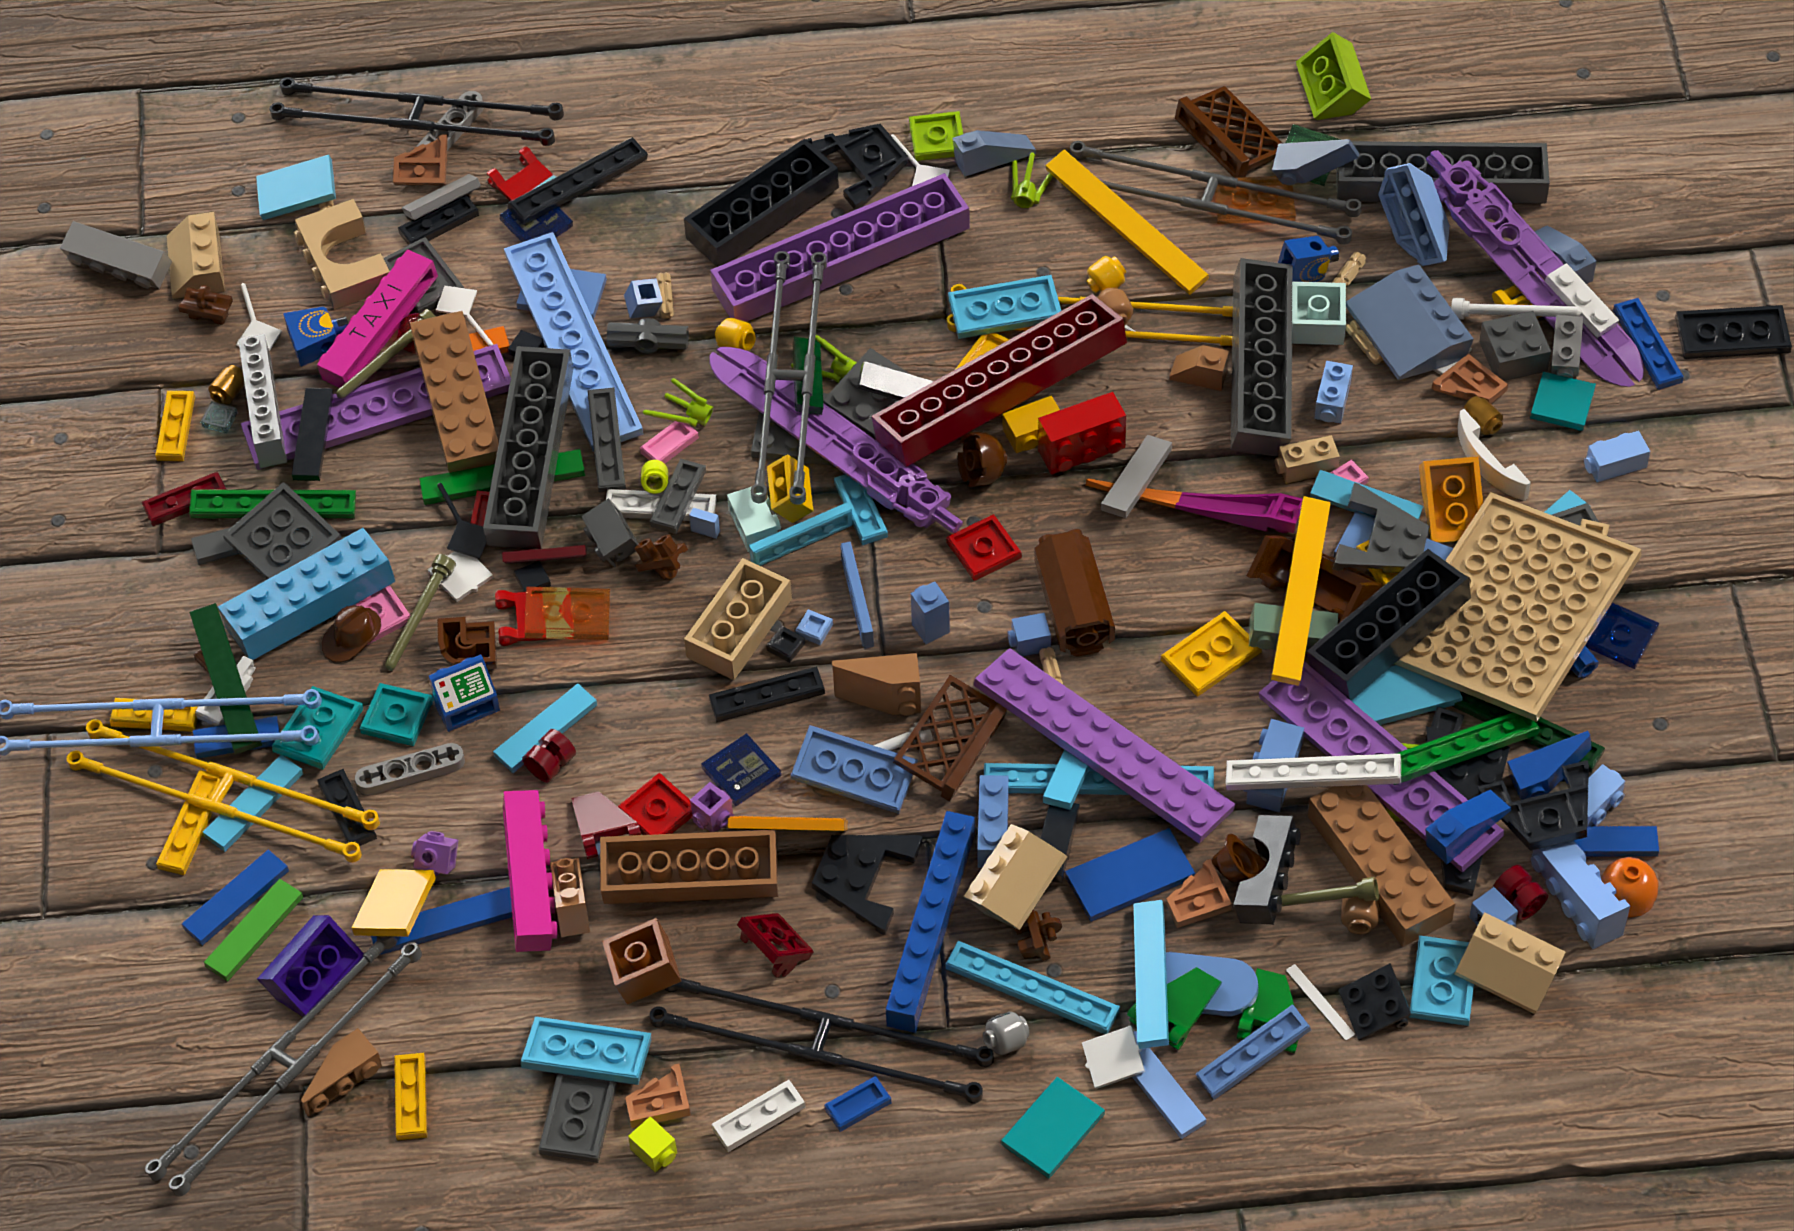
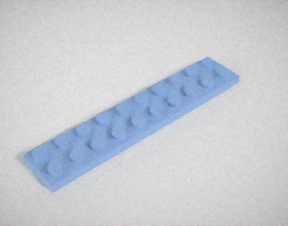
(567, 324)

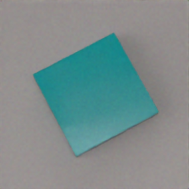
(1563, 401)
(396, 714)

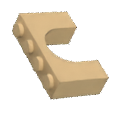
(324, 230)

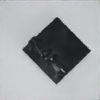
(1375, 1002)

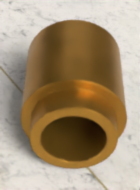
(227, 385)
(1485, 415)

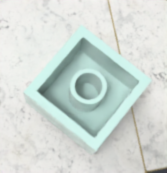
(1318, 313)

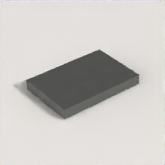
(445, 275)
(577, 1118)

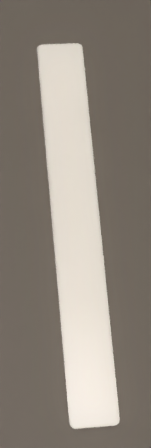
(1320, 1002)

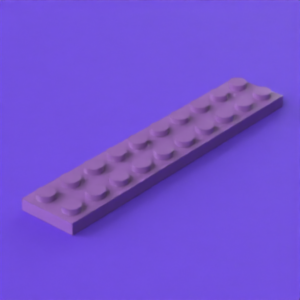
(383, 405)
(1345, 730)
(1104, 745)

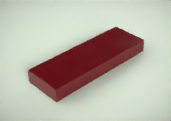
(177, 501)
(544, 554)

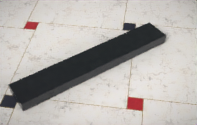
(577, 181)

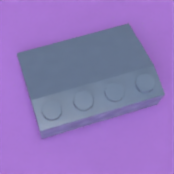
(1410, 323)

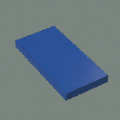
(1129, 874)

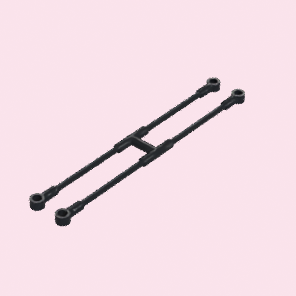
(544, 136)
(816, 1052)

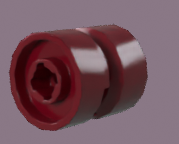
(548, 756)
(1522, 893)

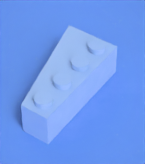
(1582, 892)

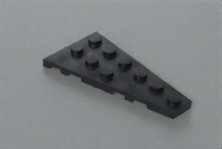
(1466, 778)

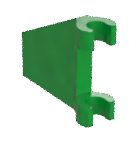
(1272, 999)
(1186, 1001)

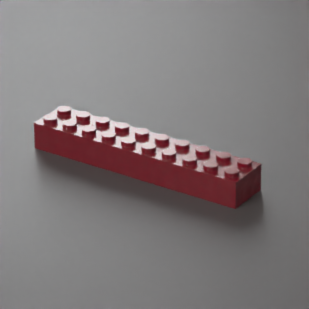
(999, 380)

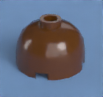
(981, 459)

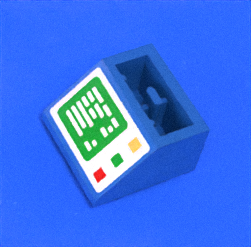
(464, 693)

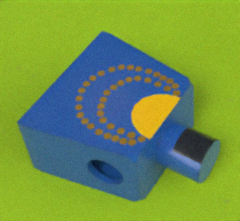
(1309, 258)
(312, 332)

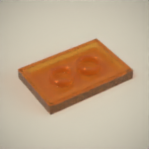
(1255, 201)
(567, 613)

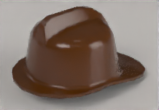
(350, 633)
(1237, 860)

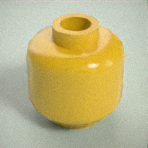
(1106, 274)
(735, 334)

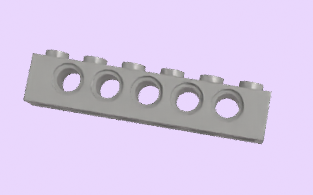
(262, 401)

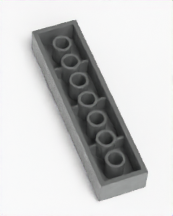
(1515, 168)
(1261, 357)
(528, 448)

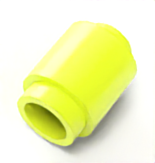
(657, 483)

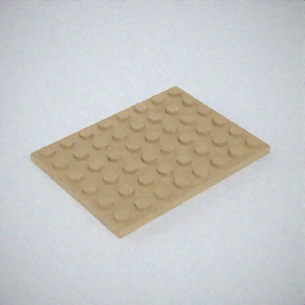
(1531, 606)

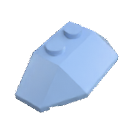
(1415, 213)

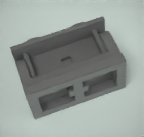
(610, 532)

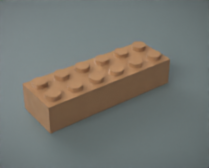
(455, 391)
(1374, 846)
(689, 866)

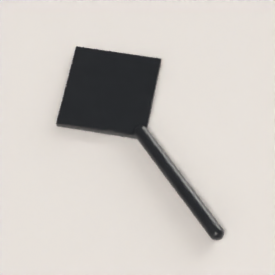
(467, 537)

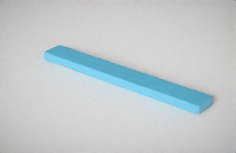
(1036, 777)

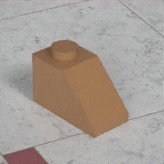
(1201, 367)

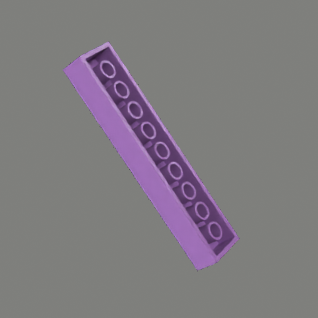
(851, 244)

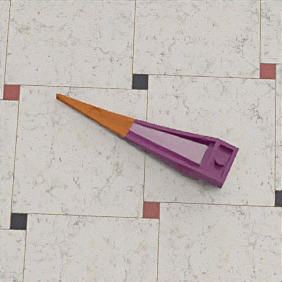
(1248, 510)

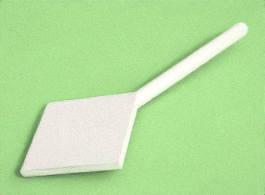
(922, 172)
(460, 299)
(257, 327)

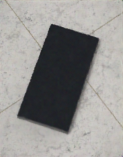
(1733, 332)

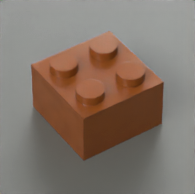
(641, 961)

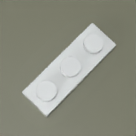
(1576, 293)
(758, 1115)

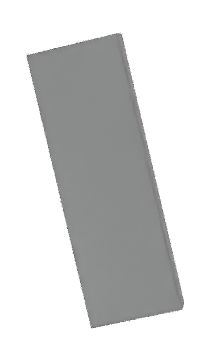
(441, 197)

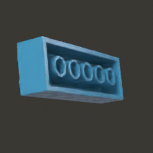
(306, 594)

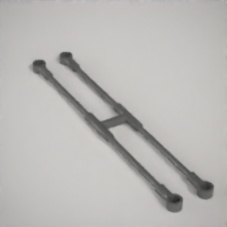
(1079, 150)
(773, 374)
(180, 1183)

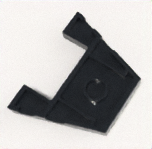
(871, 155)
(1551, 816)
(852, 867)

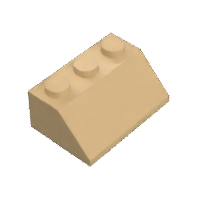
(195, 255)
(1015, 877)
(1509, 963)

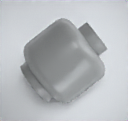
(1006, 1033)

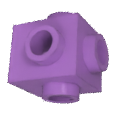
(711, 808)
(435, 852)

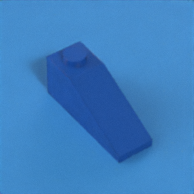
(1542, 769)
(1464, 825)

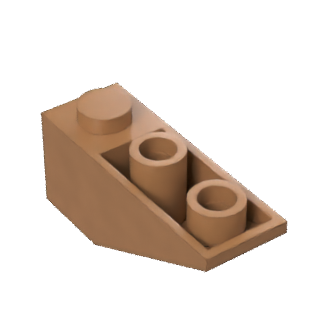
(570, 897)
(344, 1066)

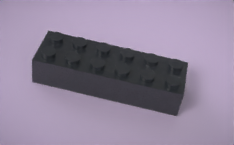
(761, 203)
(1389, 624)

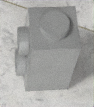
(1567, 345)

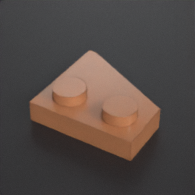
(422, 165)
(1470, 379)
(1199, 897)
(659, 1099)

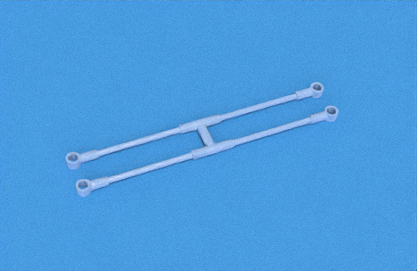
(158, 707)

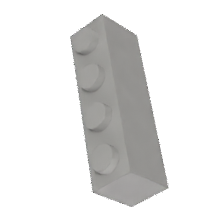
(115, 255)

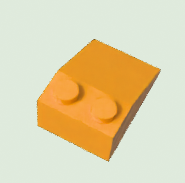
(1450, 496)

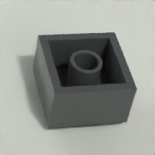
(1515, 346)

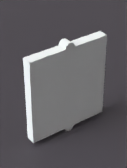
(466, 577)
(1113, 1057)

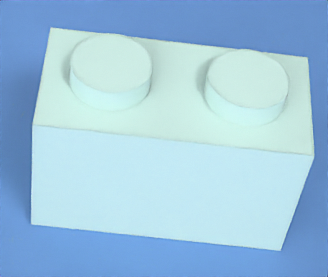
(752, 519)

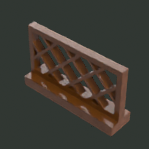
(1216, 139)
(974, 744)

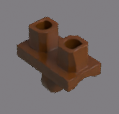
(207, 304)
(661, 556)
(1036, 943)

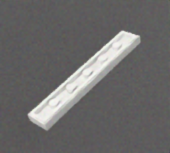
(1313, 772)

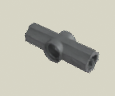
(647, 335)

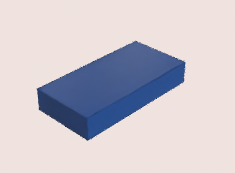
(857, 1103)

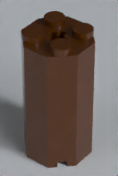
(1074, 592)

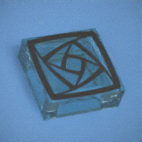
(219, 417)

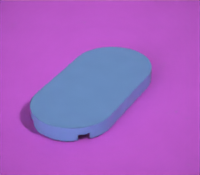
(1238, 980)

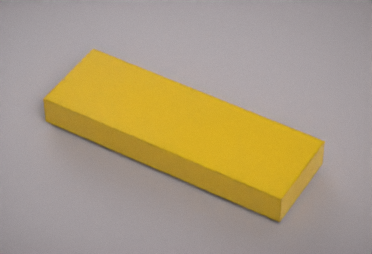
(175, 426)
(173, 719)
(410, 1096)

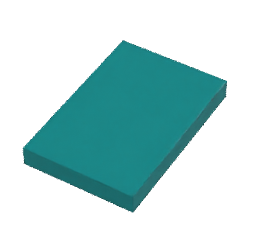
(331, 720)
(1053, 1127)

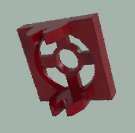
(793, 952)

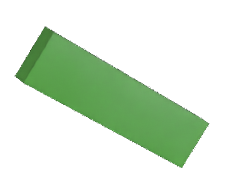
(253, 930)

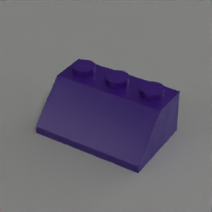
(310, 964)

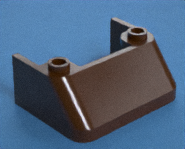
(1335, 589)

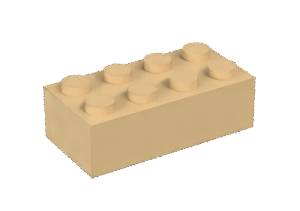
(738, 619)

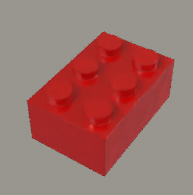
(1082, 433)

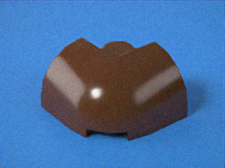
(467, 640)

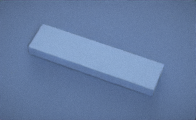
(1168, 1095)

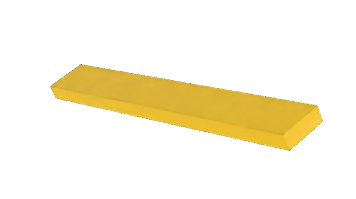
(1127, 222)
(1300, 591)

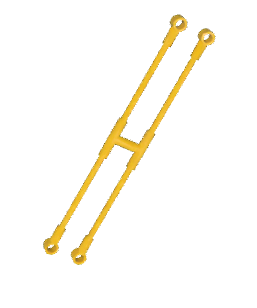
(1225, 311)
(229, 776)

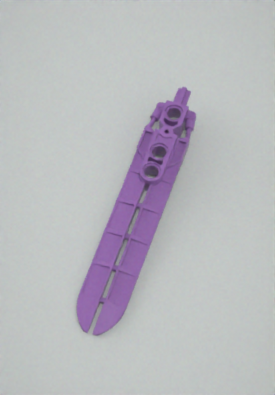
(1493, 204)
(839, 443)

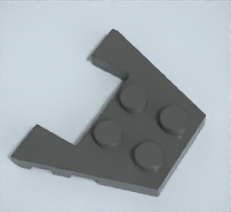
(1394, 537)

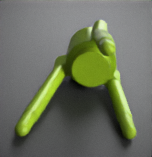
(1025, 193)
(840, 365)
(698, 412)

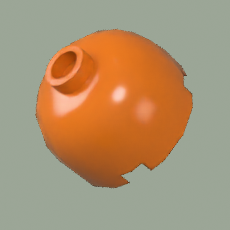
(1633, 882)

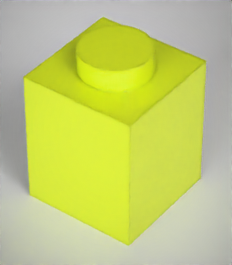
(653, 1144)

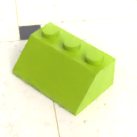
(1333, 78)

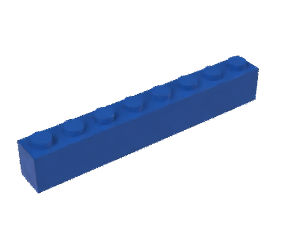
(930, 922)

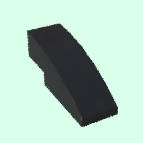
(1059, 832)

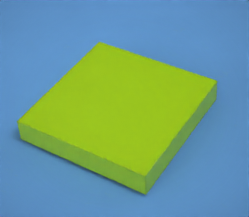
(934, 135)

